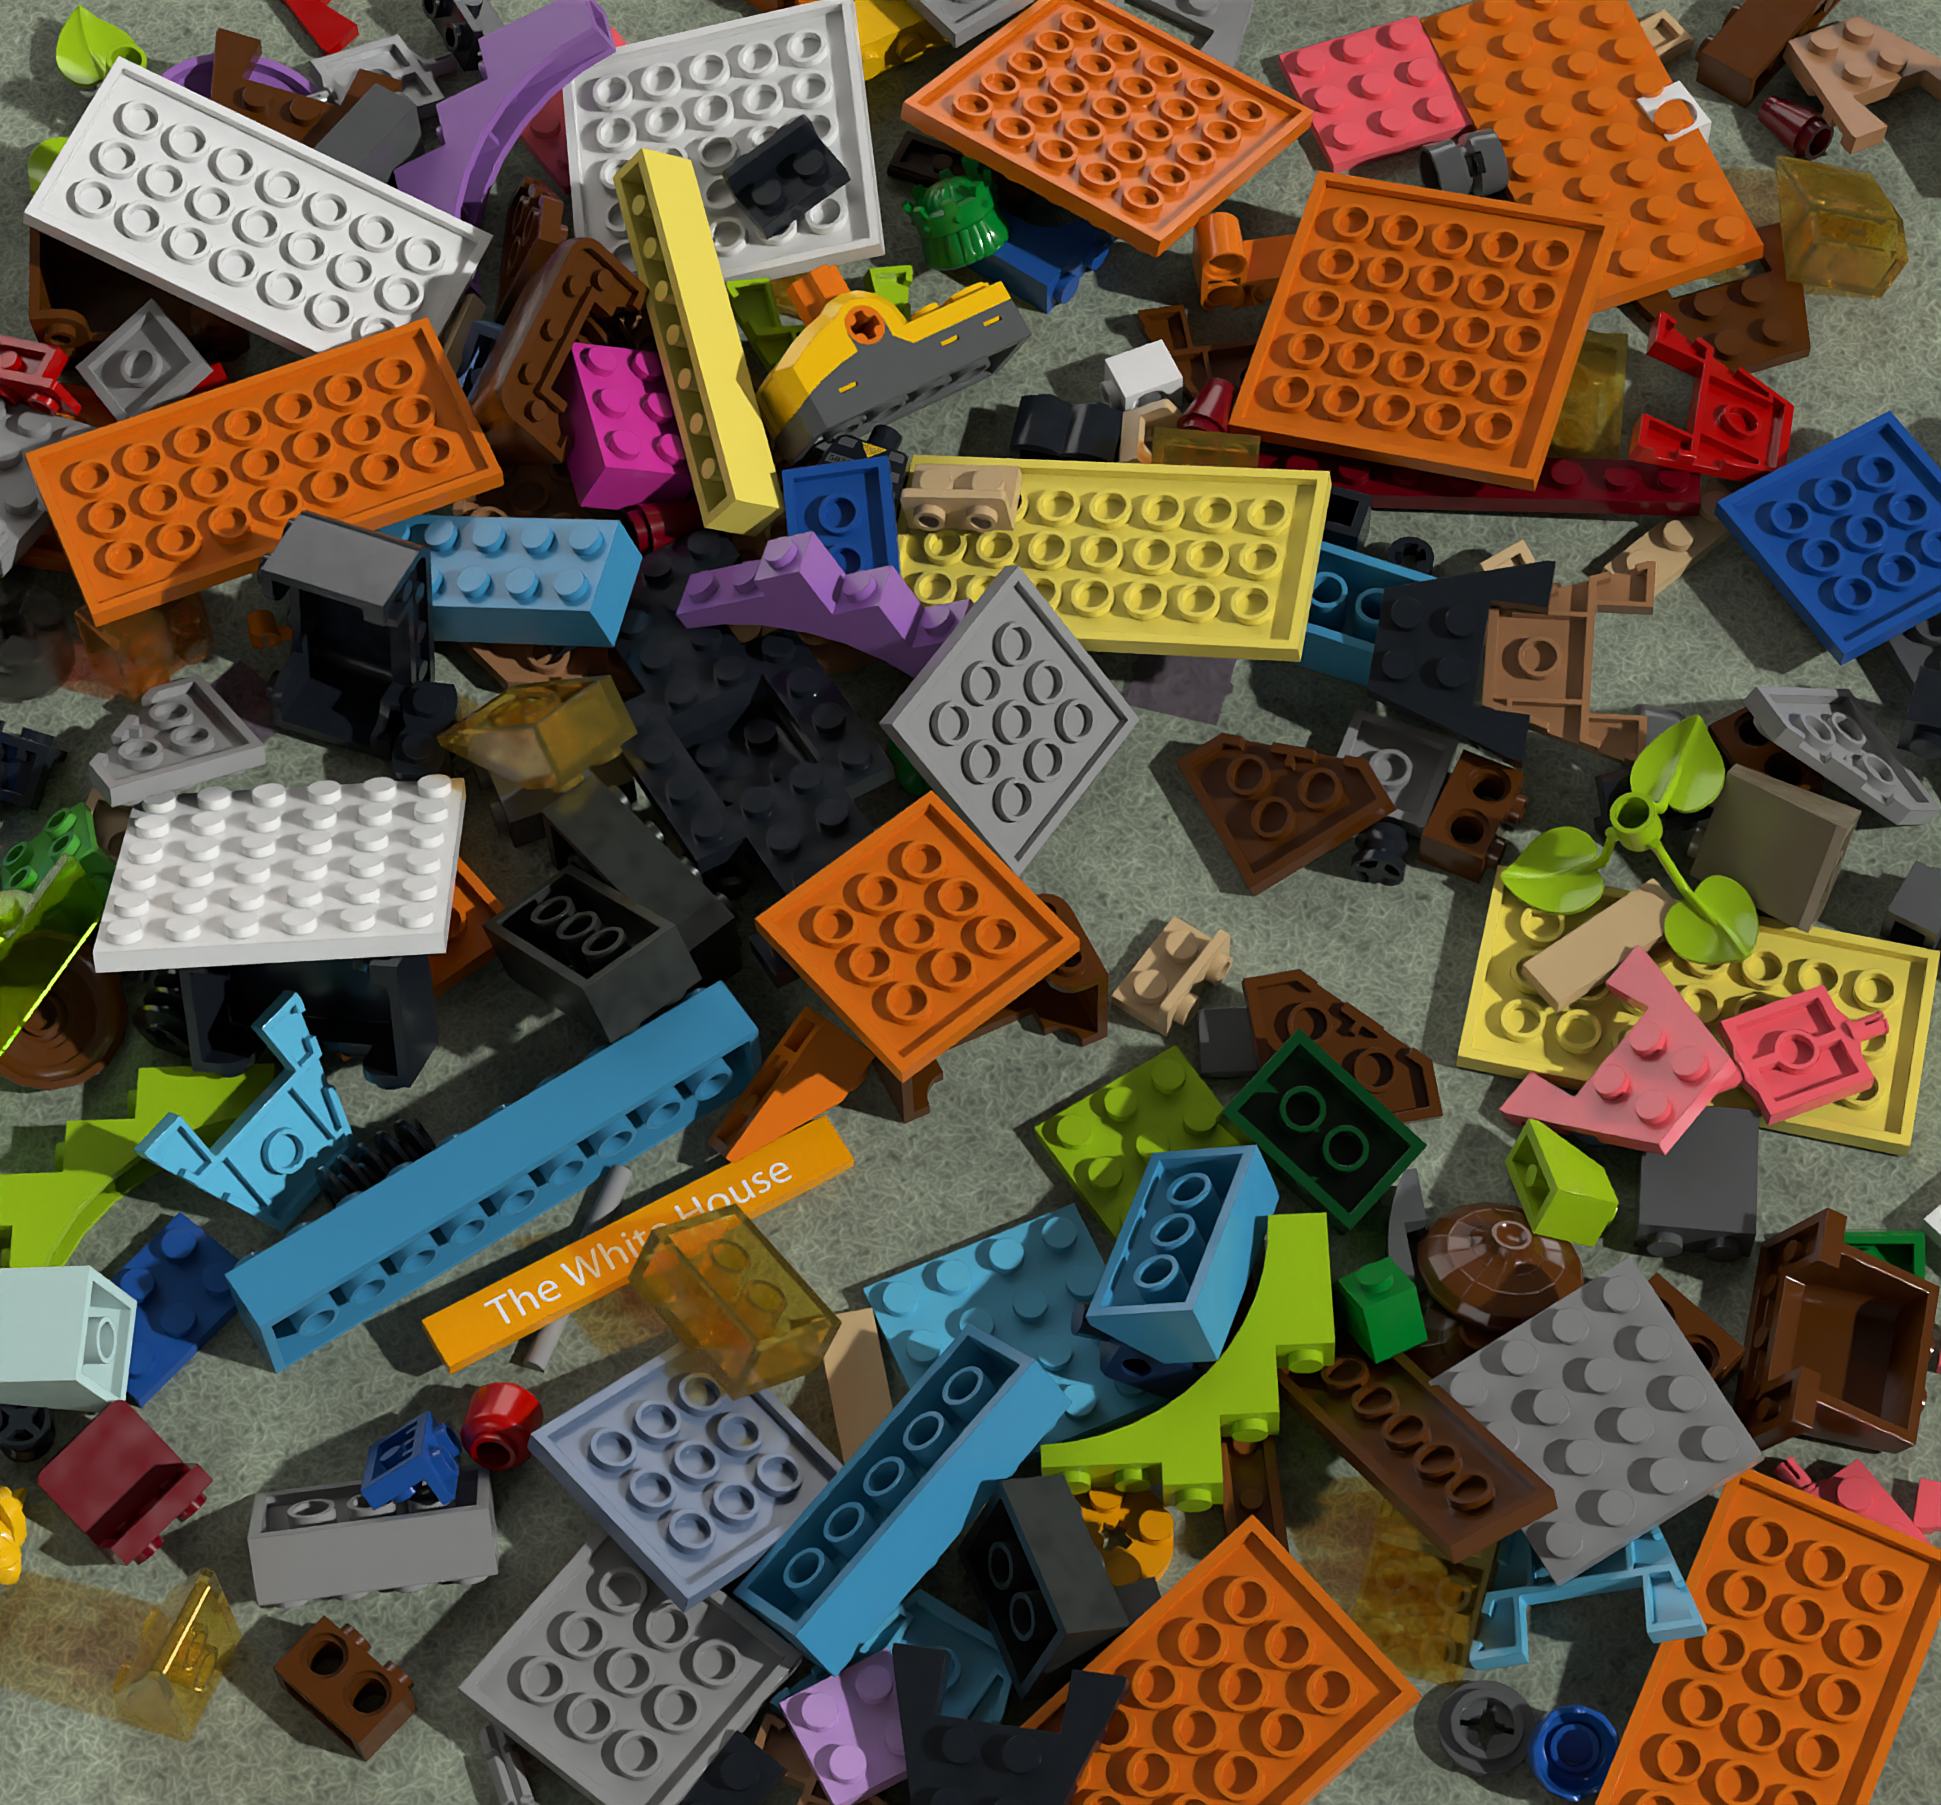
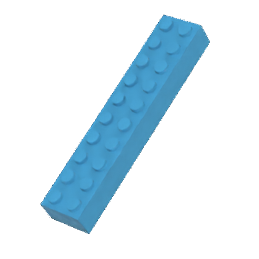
(495, 1176)

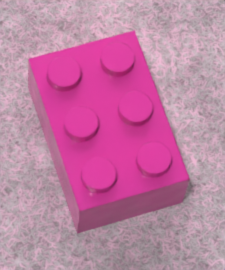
(621, 428)

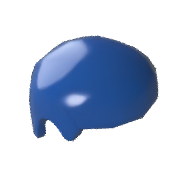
(1577, 1737)

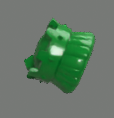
(958, 217)

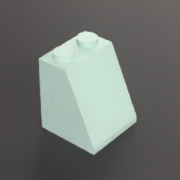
(64, 1338)

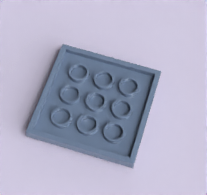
(686, 1472)

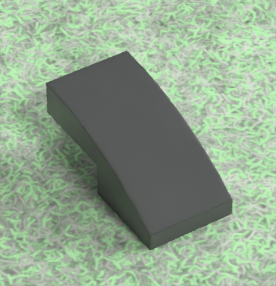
(1406, 1221)

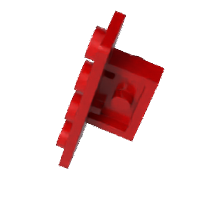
(31, 374)

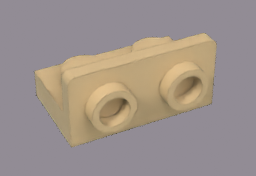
(962, 497)
(1172, 975)

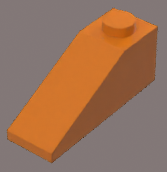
(798, 1081)

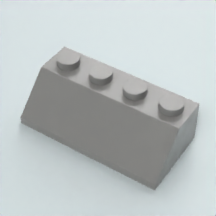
(336, 1545)

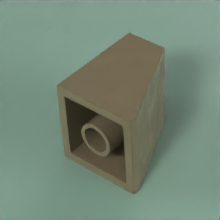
(1775, 844)

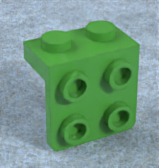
(65, 832)

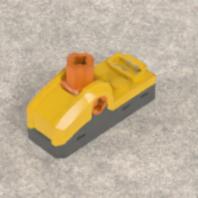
(871, 366)

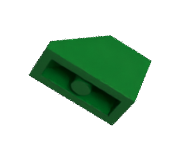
(1379, 1309)

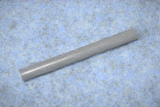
(600, 1216)

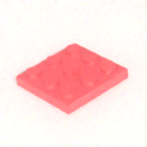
(1375, 94)

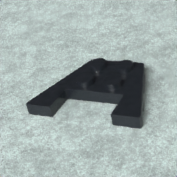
(1434, 648)
(992, 1762)

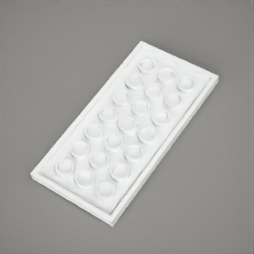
(249, 220)

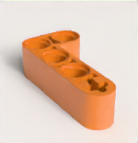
(1235, 269)

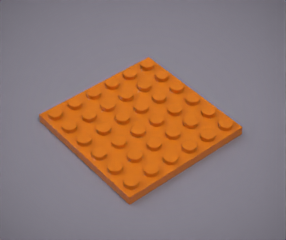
(1108, 118)
(1425, 329)

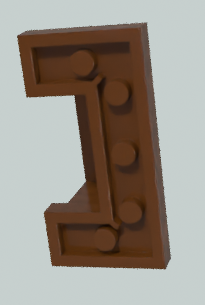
(1834, 1342)

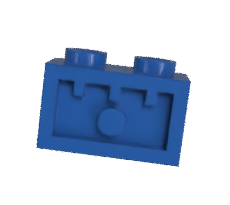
(407, 1457)

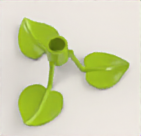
(84, 58)
(1677, 770)

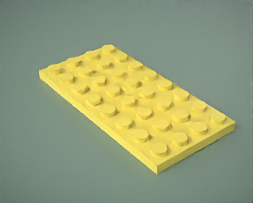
(1144, 554)
(1517, 1032)

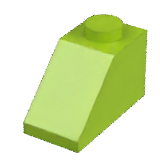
(1560, 1186)

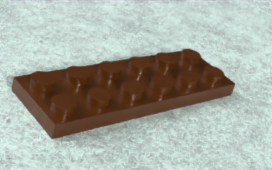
(1418, 1448)

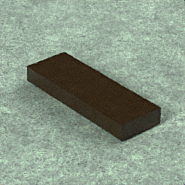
(921, 158)

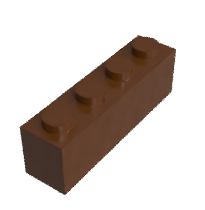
(1752, 43)

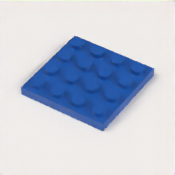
(1848, 535)

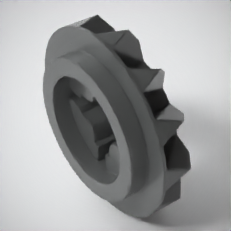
(1510, 1714)

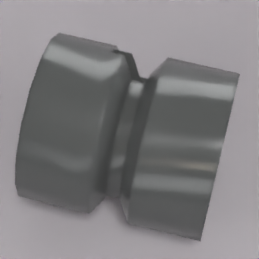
(1471, 166)

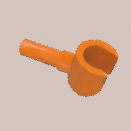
(263, 624)

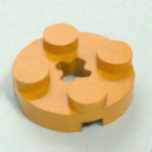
(1147, 1530)

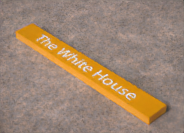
(606, 1257)

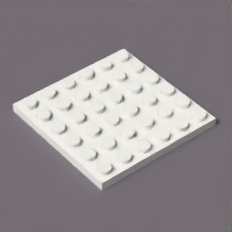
(720, 97)
(284, 875)

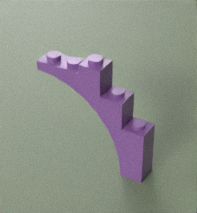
(479, 126)
(808, 592)

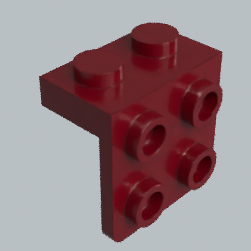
(122, 1484)

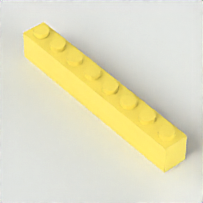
(698, 344)

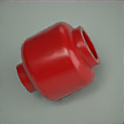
(500, 1425)

